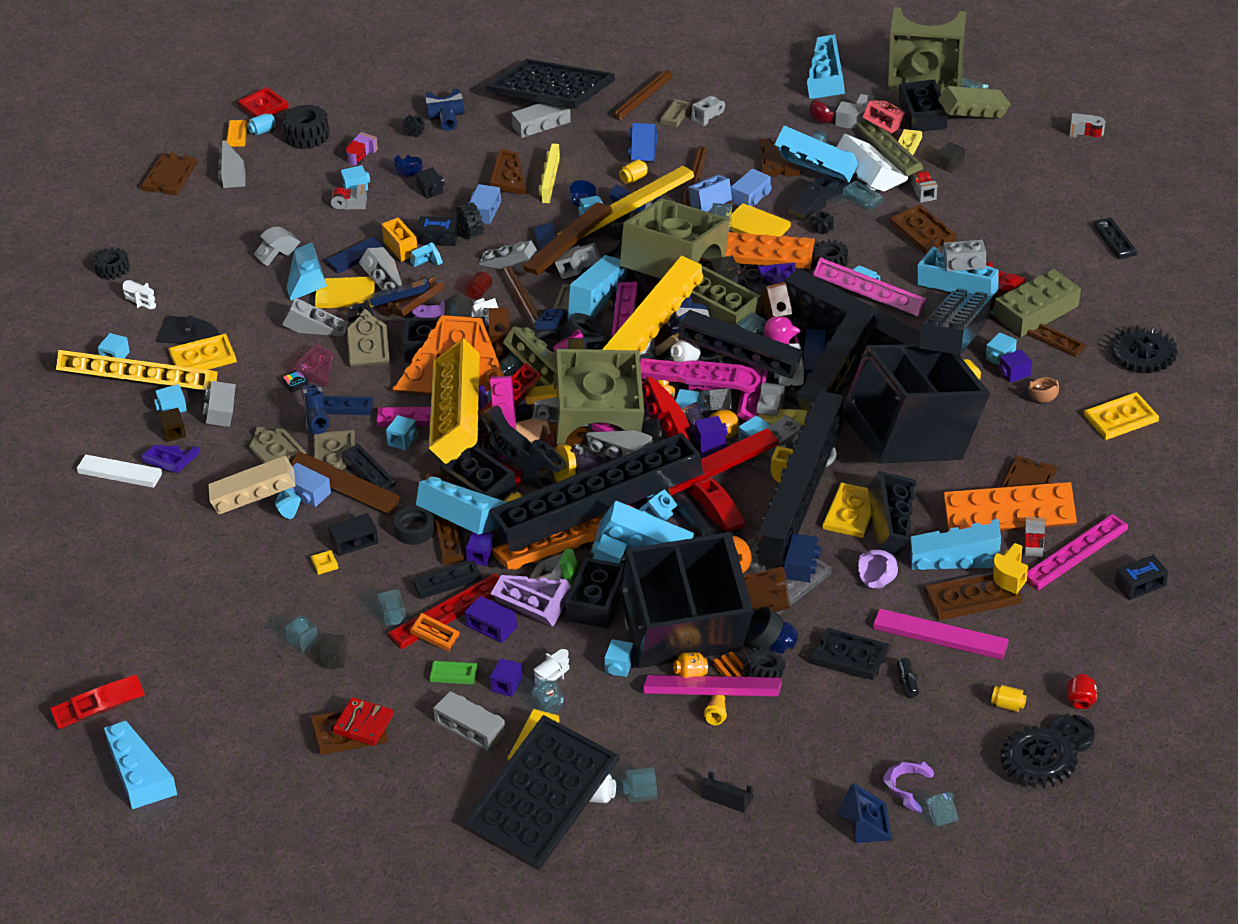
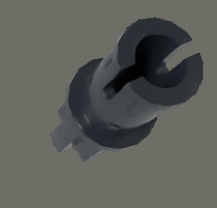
(907, 677)

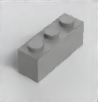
(539, 118)
(469, 721)

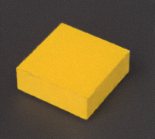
(324, 562)

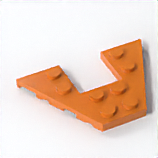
(446, 334)

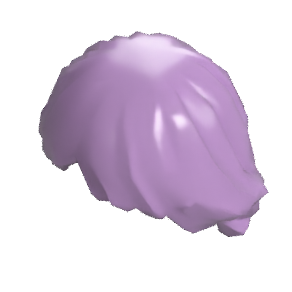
(877, 568)

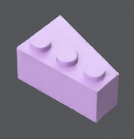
(535, 598)

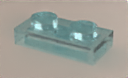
(862, 195)

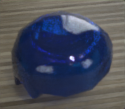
(409, 166)
(581, 189)
(786, 639)

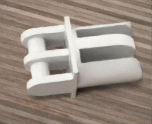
(139, 294)
(553, 667)

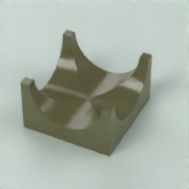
(926, 52)
(597, 389)

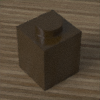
(172, 424)

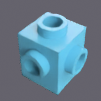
(659, 505)

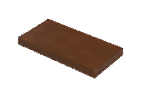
(968, 596)

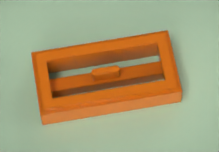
(433, 635)
(727, 661)

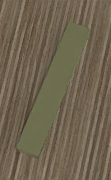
(889, 147)

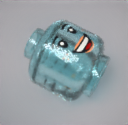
(547, 696)

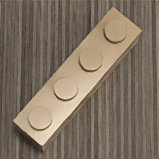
(251, 485)

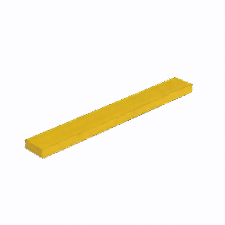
(645, 195)

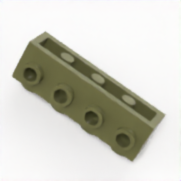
(974, 102)
(533, 352)

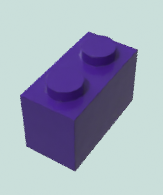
(710, 436)
(491, 619)

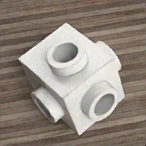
(481, 309)

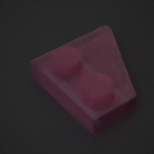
(316, 365)

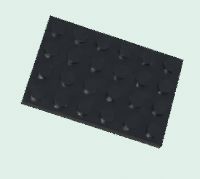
(550, 83)
(541, 792)

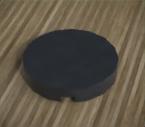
(1071, 726)

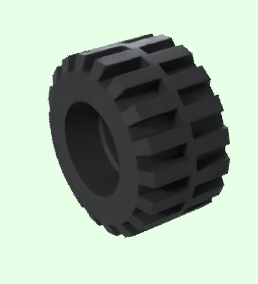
(305, 126)

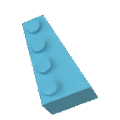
(826, 70)
(815, 154)
(933, 274)
(595, 286)
(457, 504)
(637, 527)
(957, 548)
(139, 769)

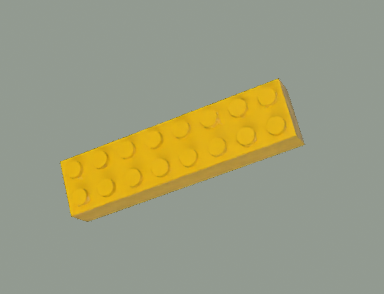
(454, 401)

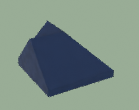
(866, 815)

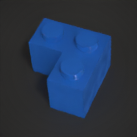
(643, 142)

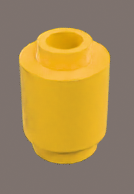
(633, 171)
(1008, 698)

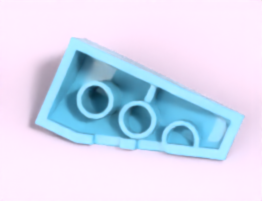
(305, 272)

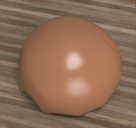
(1043, 389)

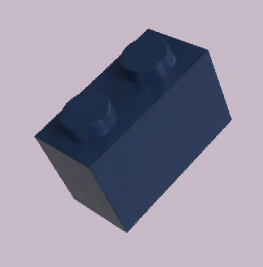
(802, 557)

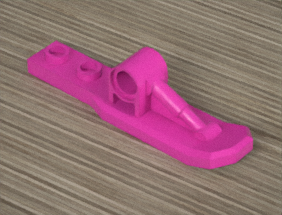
(702, 375)

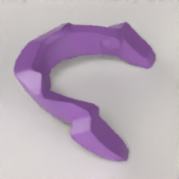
(902, 768)

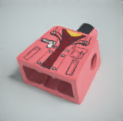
(888, 116)

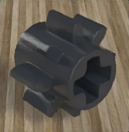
(413, 125)
(822, 222)

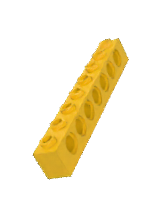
(135, 370)

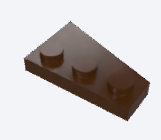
(508, 173)

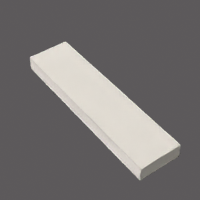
(119, 471)

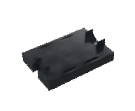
(850, 653)

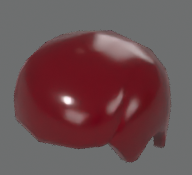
(820, 112)

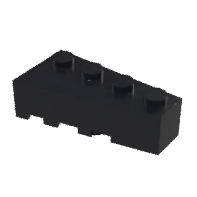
(891, 510)

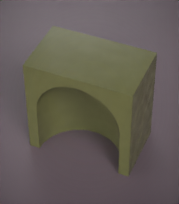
(671, 230)

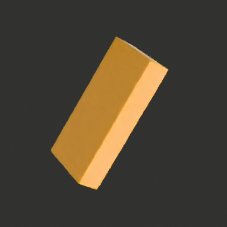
(237, 133)

